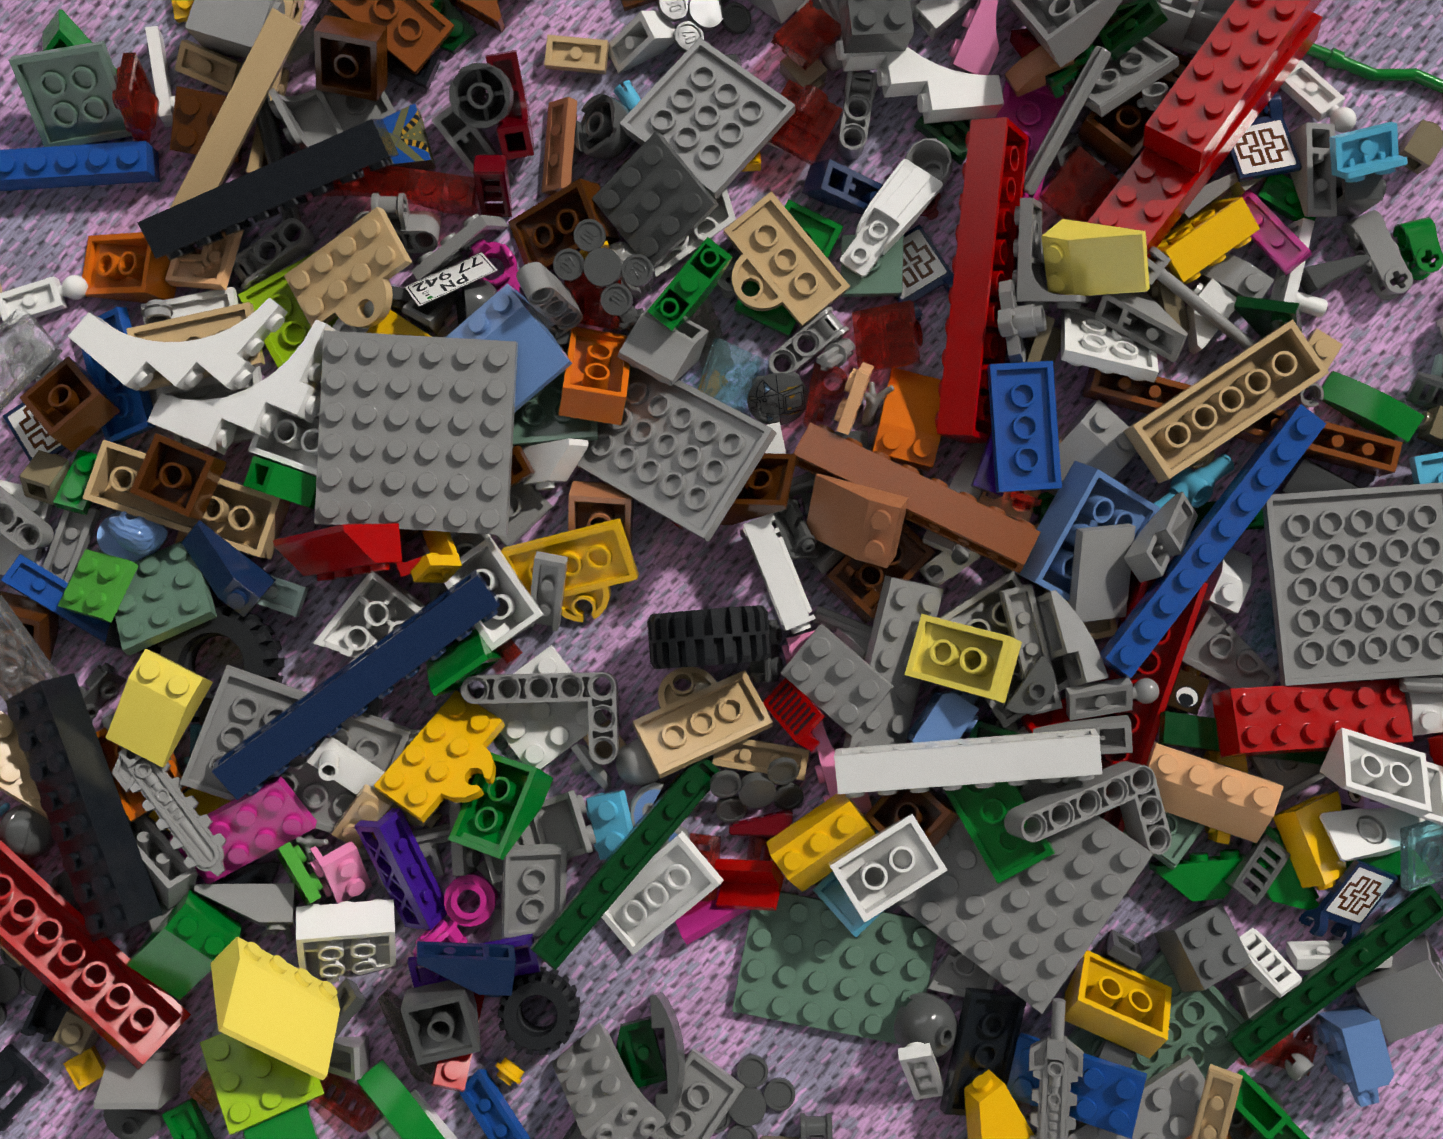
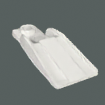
(890, 215)
(1366, 832)

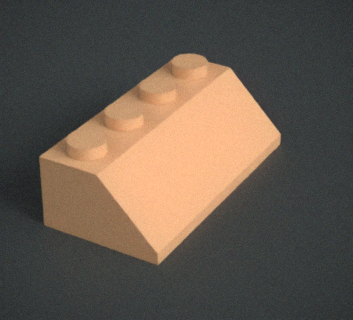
(1213, 792)

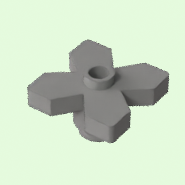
(1017, 321)

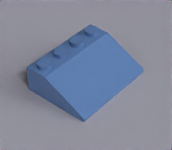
(512, 318)
(1084, 501)

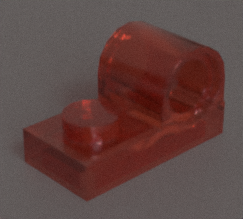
(815, 409)

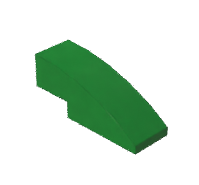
(1371, 407)
(396, 1104)
(1264, 1113)

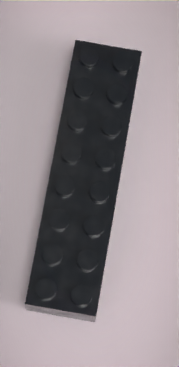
(268, 188)
(83, 806)

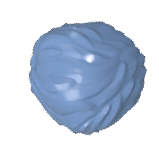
(137, 534)

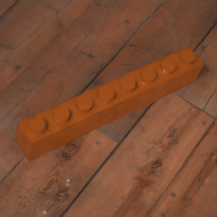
(930, 501)

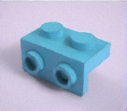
(1366, 152)
(609, 820)

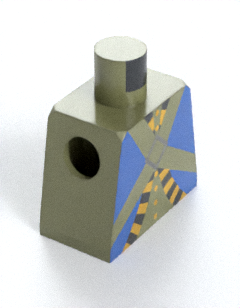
(410, 139)

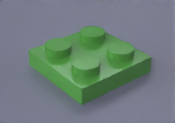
(98, 585)
(305, 884)

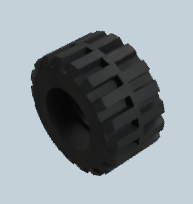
(539, 1037)

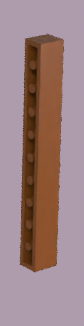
(1332, 445)

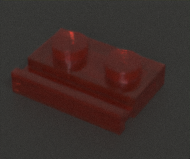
(807, 35)

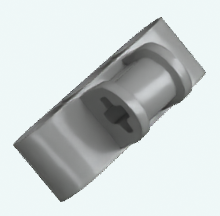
(416, 229)

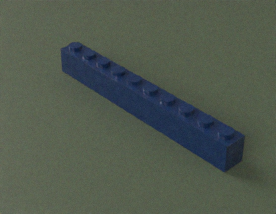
(356, 685)

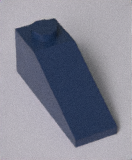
(840, 186)
(226, 569)
(476, 966)

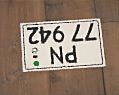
(450, 279)

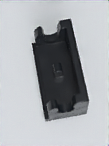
(45, 1015)

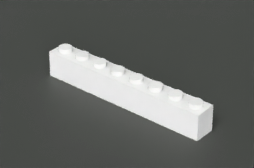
(968, 762)

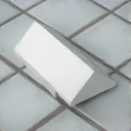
(517, 606)
(1386, 774)

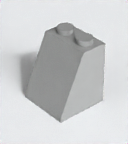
(229, 25)
(1408, 993)

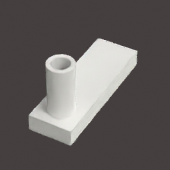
(160, 74)
(1287, 287)
(343, 765)

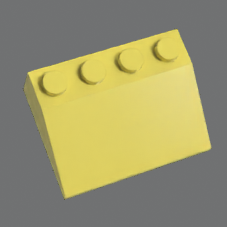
(275, 1007)

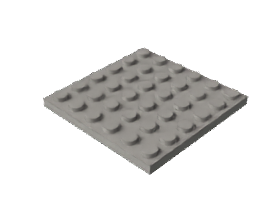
(416, 432)
(1357, 582)
(1039, 920)

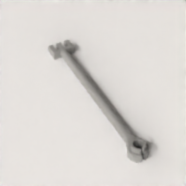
(1158, 271)

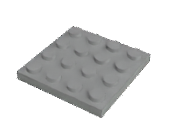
(710, 115)

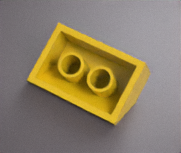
(1207, 237)
(818, 838)
(1118, 1004)

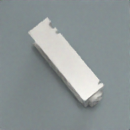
(778, 574)

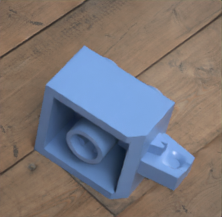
(945, 717)
(1356, 1051)

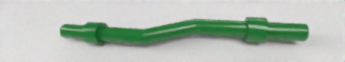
(1336, 59)

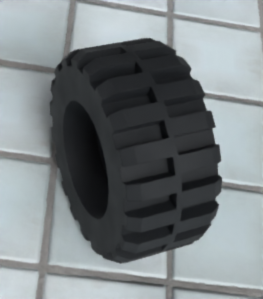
(248, 633)
(709, 637)

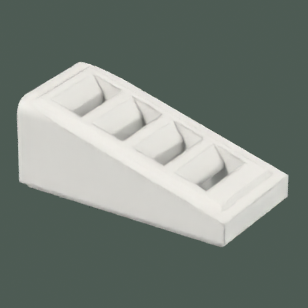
(1258, 946)

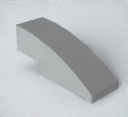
(1161, 538)
(1070, 639)
(1113, 732)

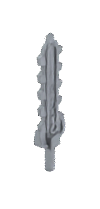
(174, 809)
(1056, 1065)

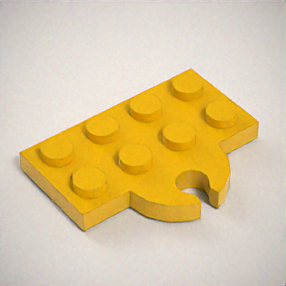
(596, 561)
(443, 759)

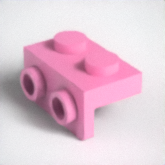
(341, 872)

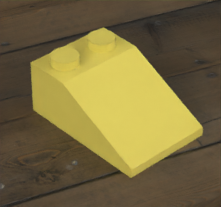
(1094, 259)
(963, 658)
(156, 707)

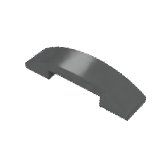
(664, 1017)

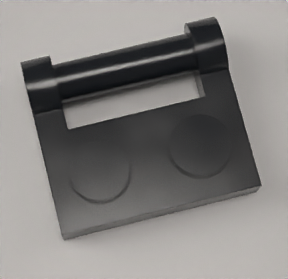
(12, 1068)

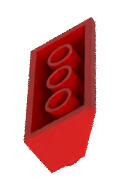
(343, 550)

